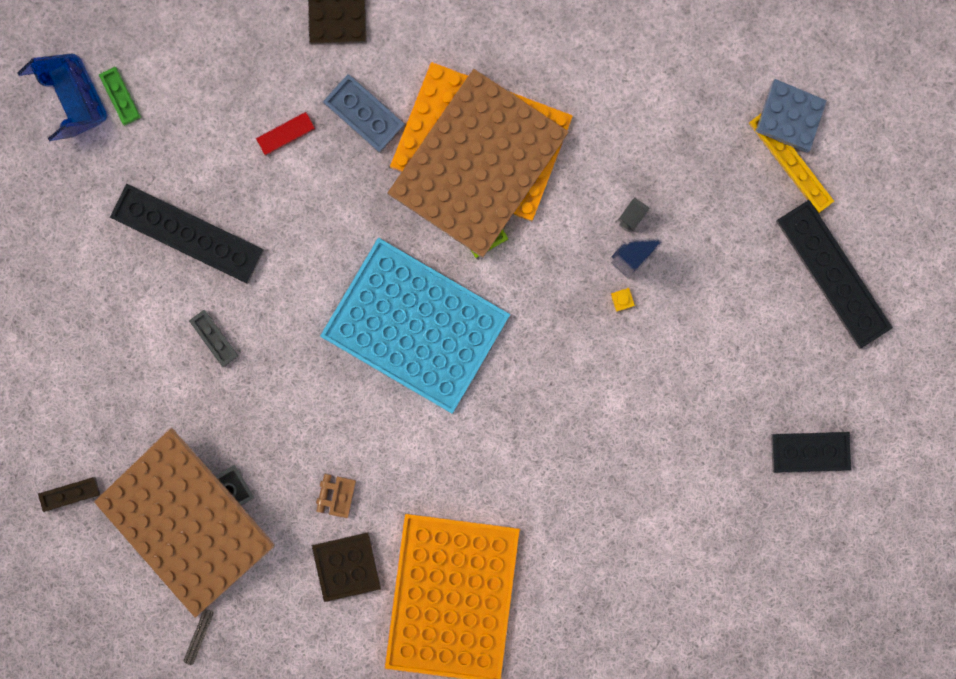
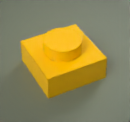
(622, 299)

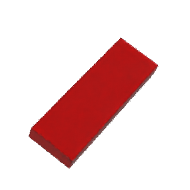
(285, 133)

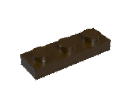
(69, 494)

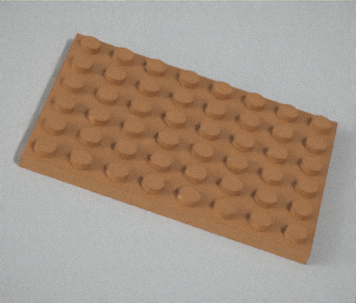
(478, 163)
(184, 522)

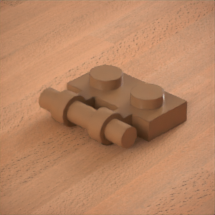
(341, 498)

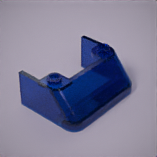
(73, 89)

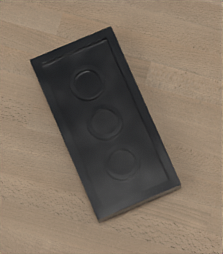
(811, 452)

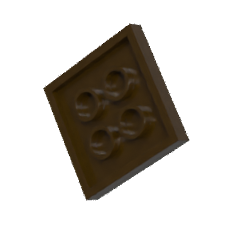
(337, 21)
(346, 567)

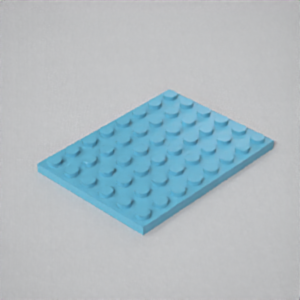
(415, 325)

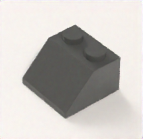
(235, 485)

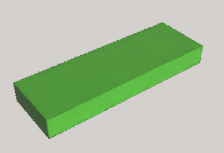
(119, 96)

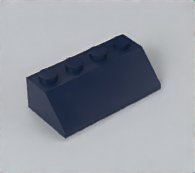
(632, 255)

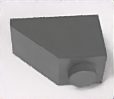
(633, 215)

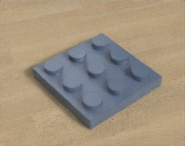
(791, 115)

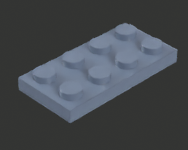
(363, 113)

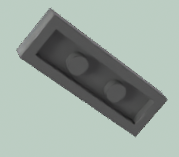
(213, 338)

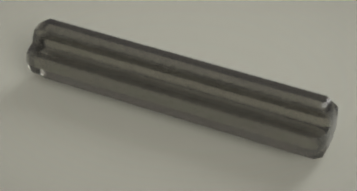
(198, 637)

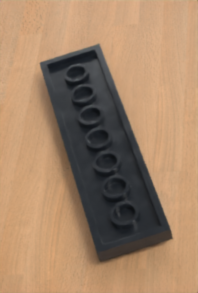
(187, 233)
(834, 274)

